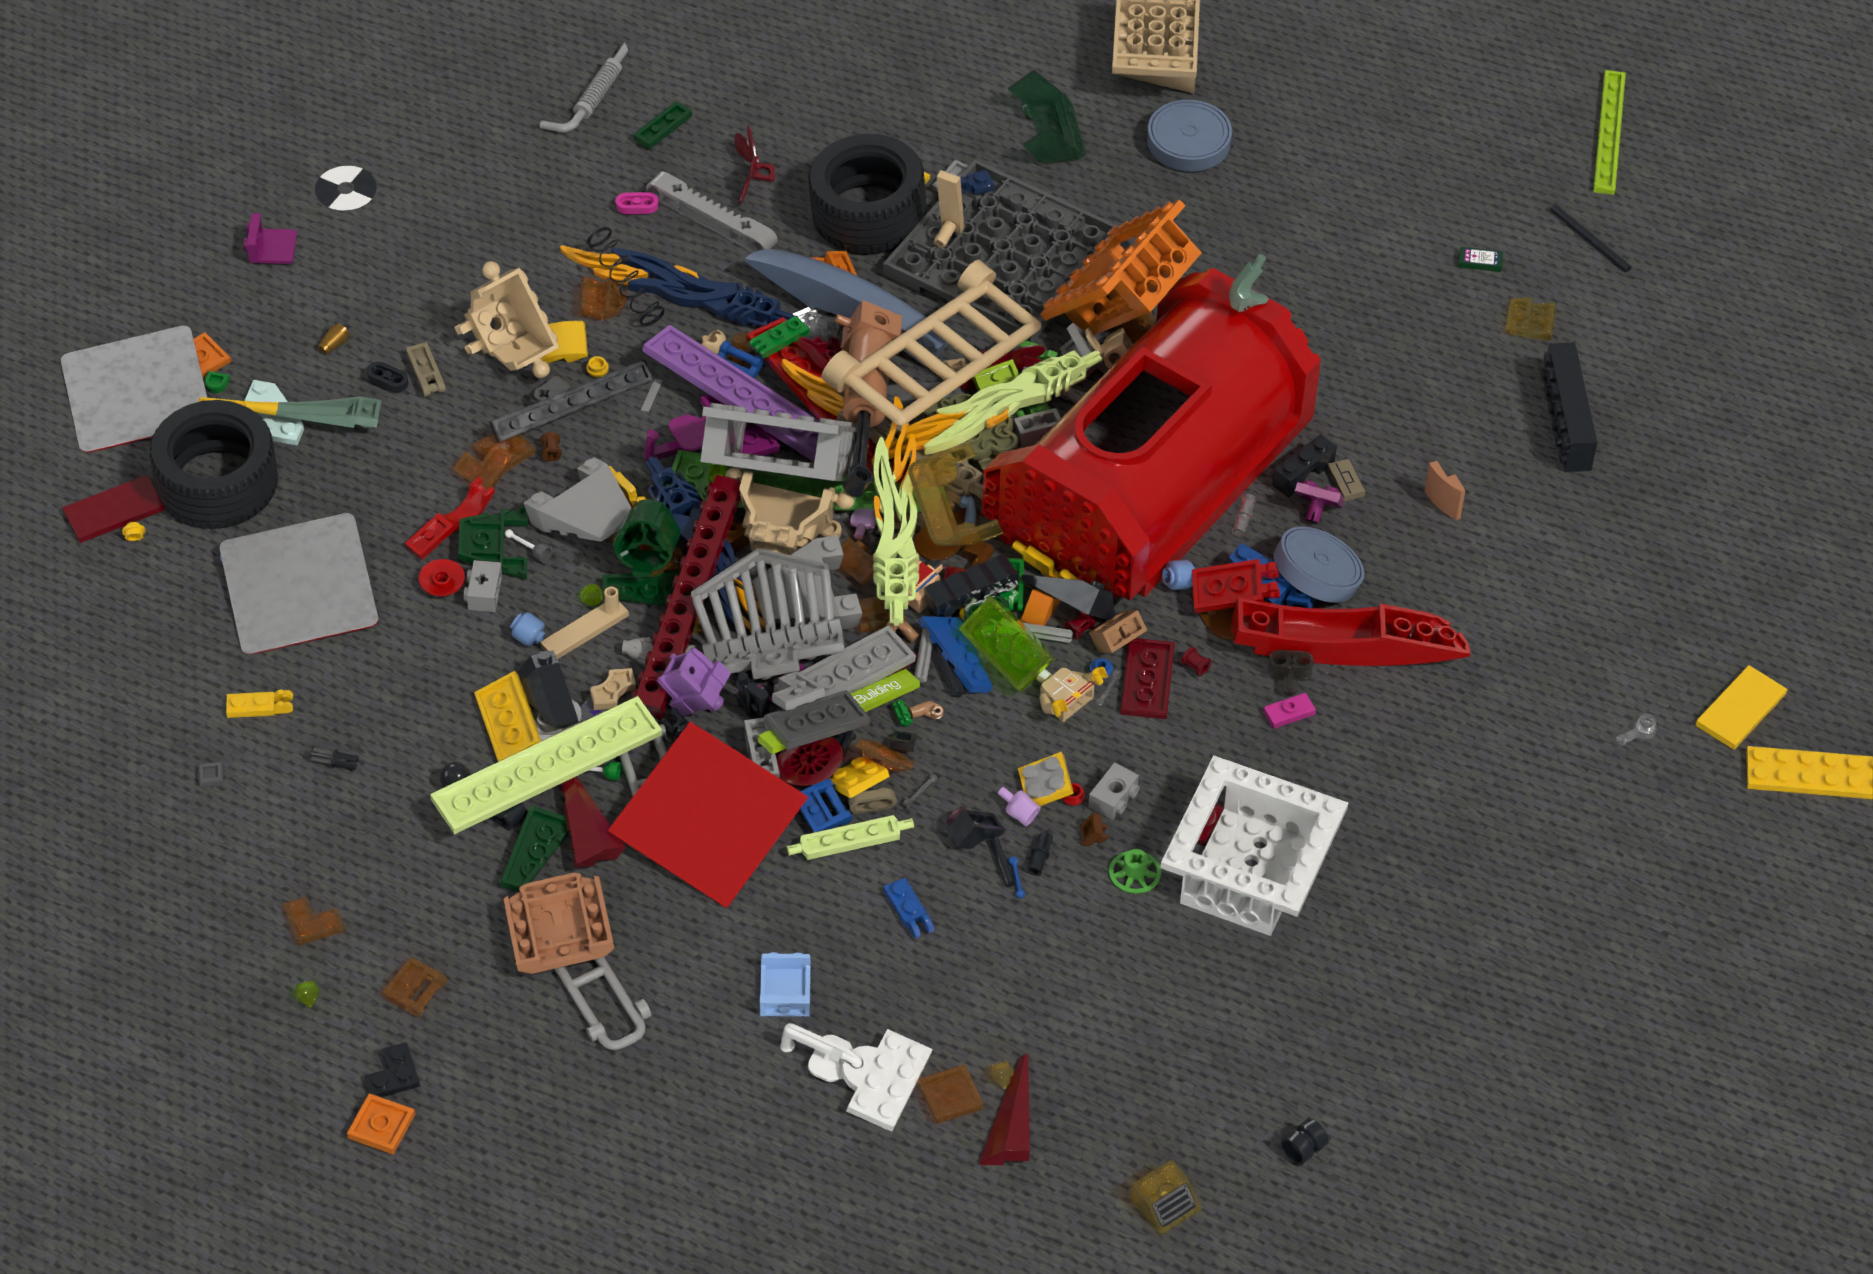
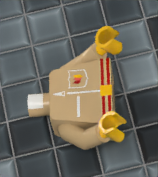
(1068, 690)

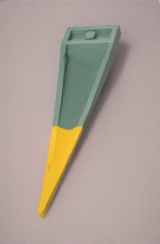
(338, 412)

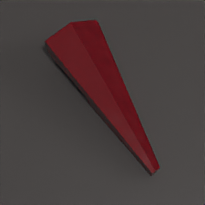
(588, 827)
(1011, 1130)

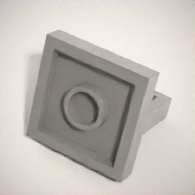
(1081, 345)

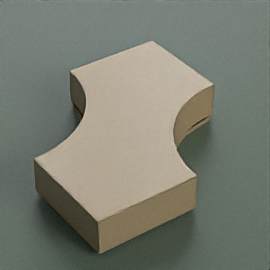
(606, 694)

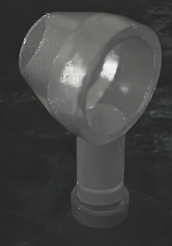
(1643, 728)

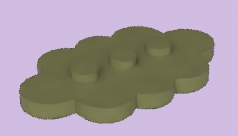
(989, 440)

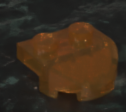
(600, 298)

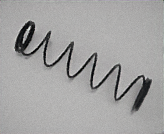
(647, 311)

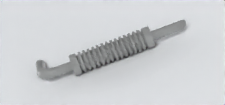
(592, 94)

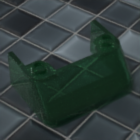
(1054, 117)

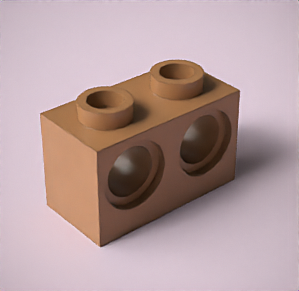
(1118, 631)

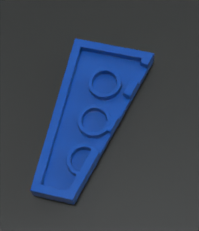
(958, 651)

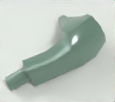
(1240, 294)

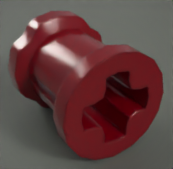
(1080, 624)
(1196, 661)

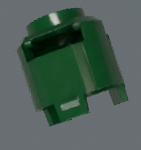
(651, 525)

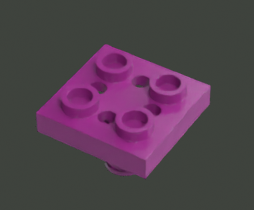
(1318, 498)

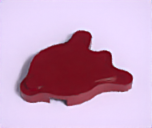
(819, 350)

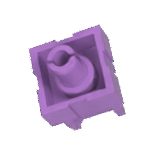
(694, 682)

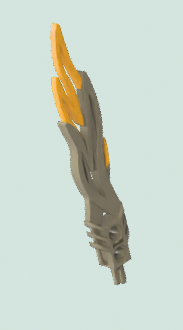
(968, 478)

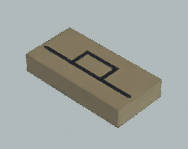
(1346, 479)

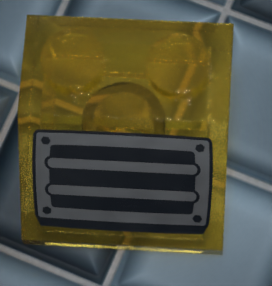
(1165, 1197)

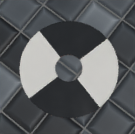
(364, 188)

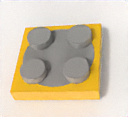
(1046, 779)

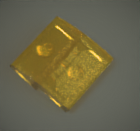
(1531, 319)

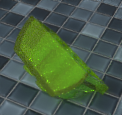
(1007, 643)

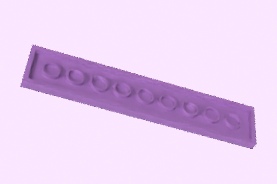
(728, 384)

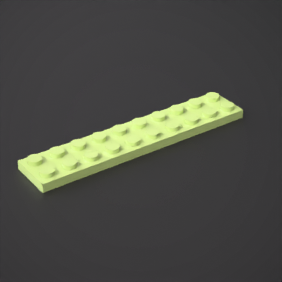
(545, 765)

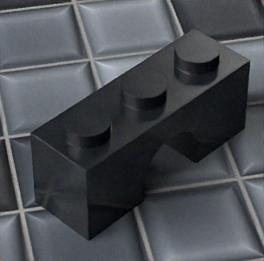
(1313, 456)

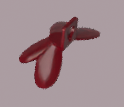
(746, 150)
(1022, 358)

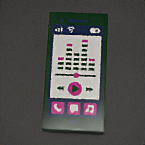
(1480, 259)

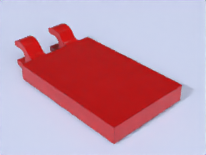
(1221, 585)

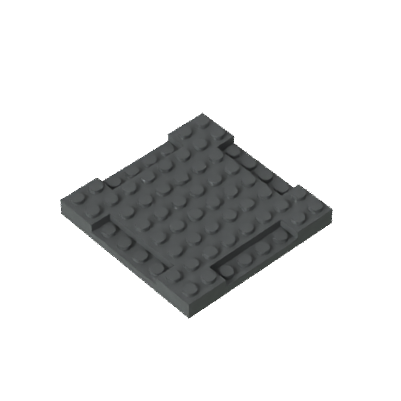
(1013, 230)

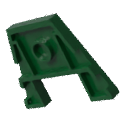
(483, 540)

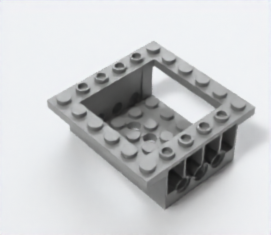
(726, 432)

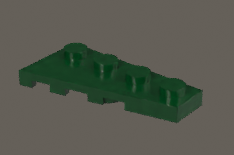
(642, 589)
(535, 845)

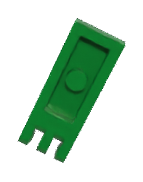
(779, 337)
(1015, 596)

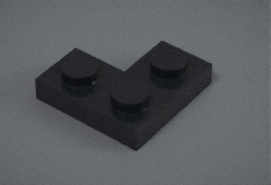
(398, 1077)

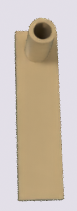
(950, 207)
(587, 626)

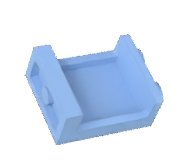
(785, 984)

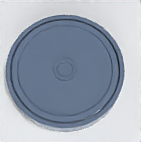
(1189, 135)
(1318, 564)

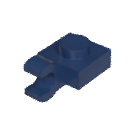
(977, 183)

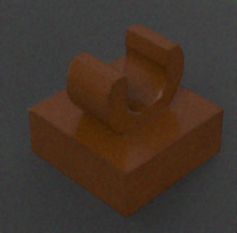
(1092, 830)

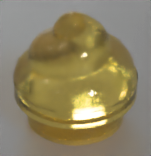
(1001, 1073)

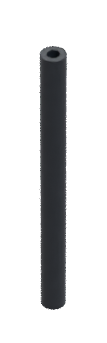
(1591, 238)

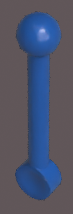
(1013, 861)

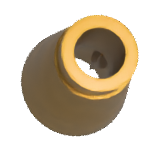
(334, 338)

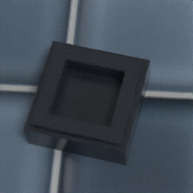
(903, 741)

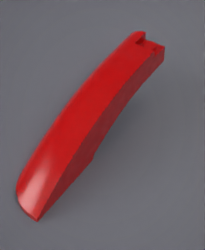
(1348, 636)

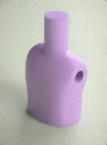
(863, 520)
(1020, 806)

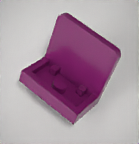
(269, 245)

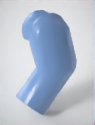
(969, 504)

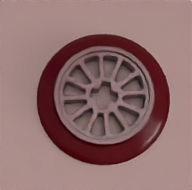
(795, 765)

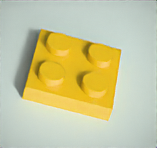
(858, 776)

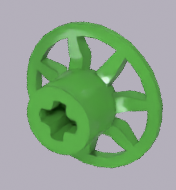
(1135, 868)

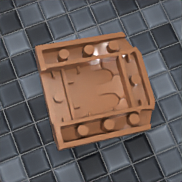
(558, 923)

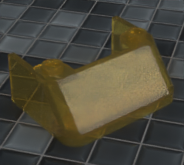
(928, 481)

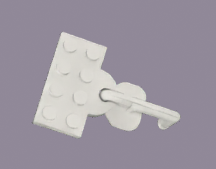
(878, 1075)

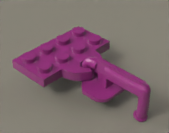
(690, 434)

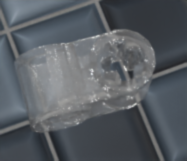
(821, 326)

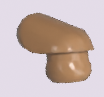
(905, 629)
(927, 709)

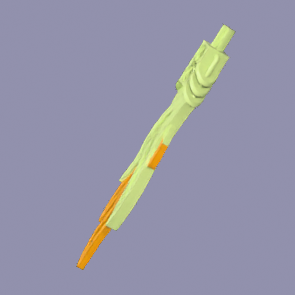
(1031, 387)
(885, 558)

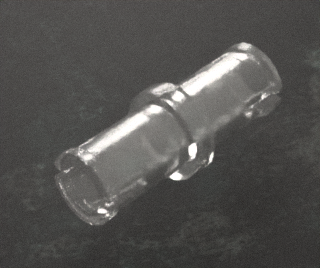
(1244, 515)

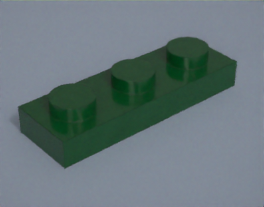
(662, 125)

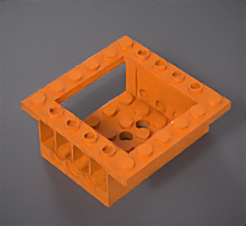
(1131, 277)

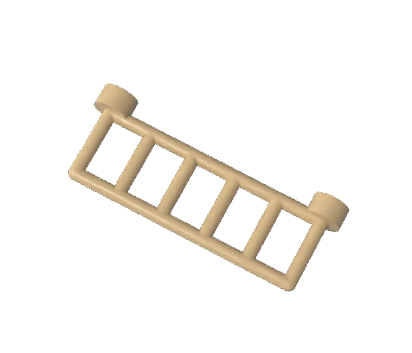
(976, 280)

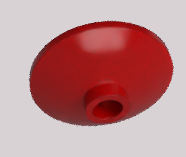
(441, 570)

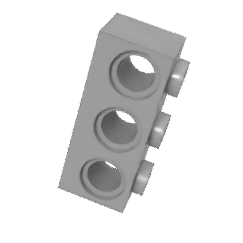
(756, 751)

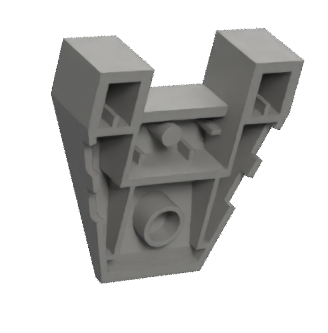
(588, 508)
(822, 550)

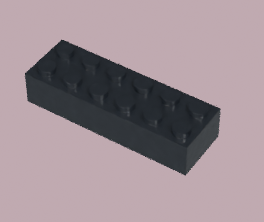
(1569, 407)

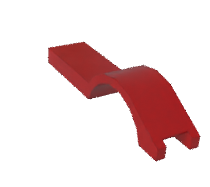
(443, 525)

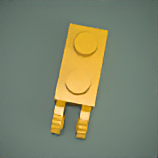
(259, 704)

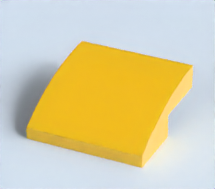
(571, 341)

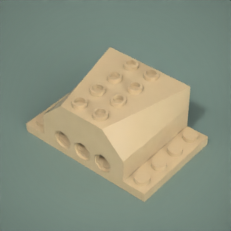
(1157, 42)

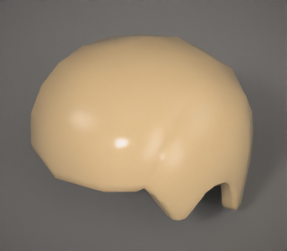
(714, 341)

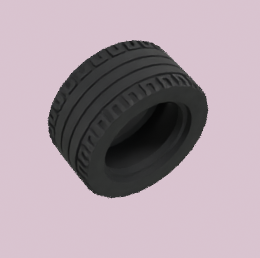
(860, 162)
(210, 428)

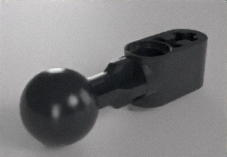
(508, 818)

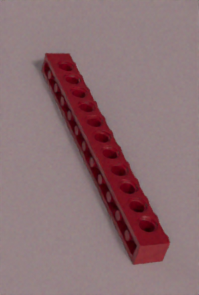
(721, 489)

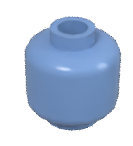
(1178, 574)
(528, 629)

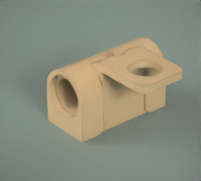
(1113, 348)

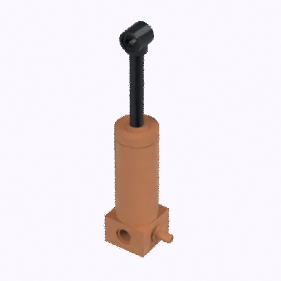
(863, 335)

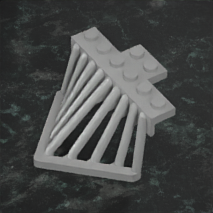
(775, 650)

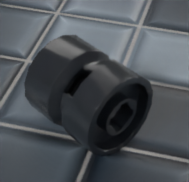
(1305, 1141)

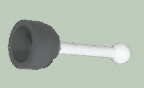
(541, 551)

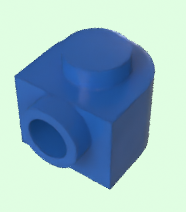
(1299, 599)

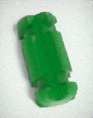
(902, 713)

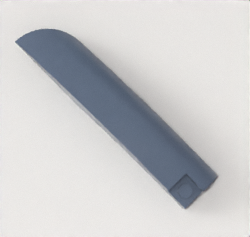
(835, 290)

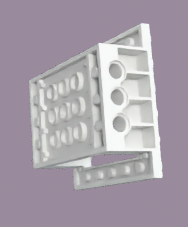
(1257, 808)

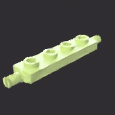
(850, 837)

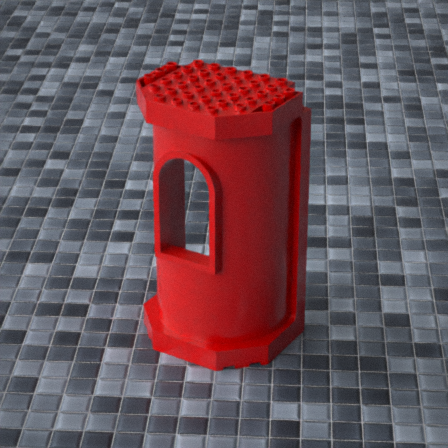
(1139, 509)

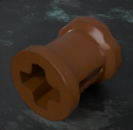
(550, 443)

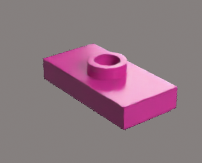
(1289, 710)

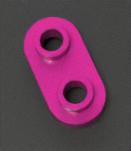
(637, 203)

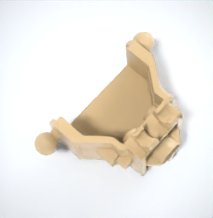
(520, 327)
(783, 518)

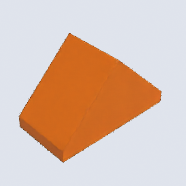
(1039, 607)

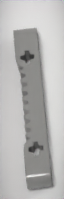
(742, 231)

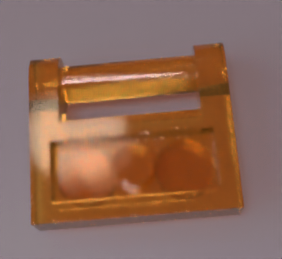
(409, 981)

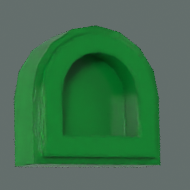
(216, 382)

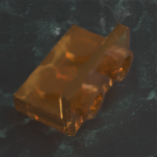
(857, 561)

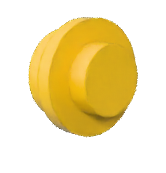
(597, 367)
(133, 531)

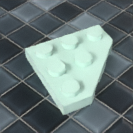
(282, 428)

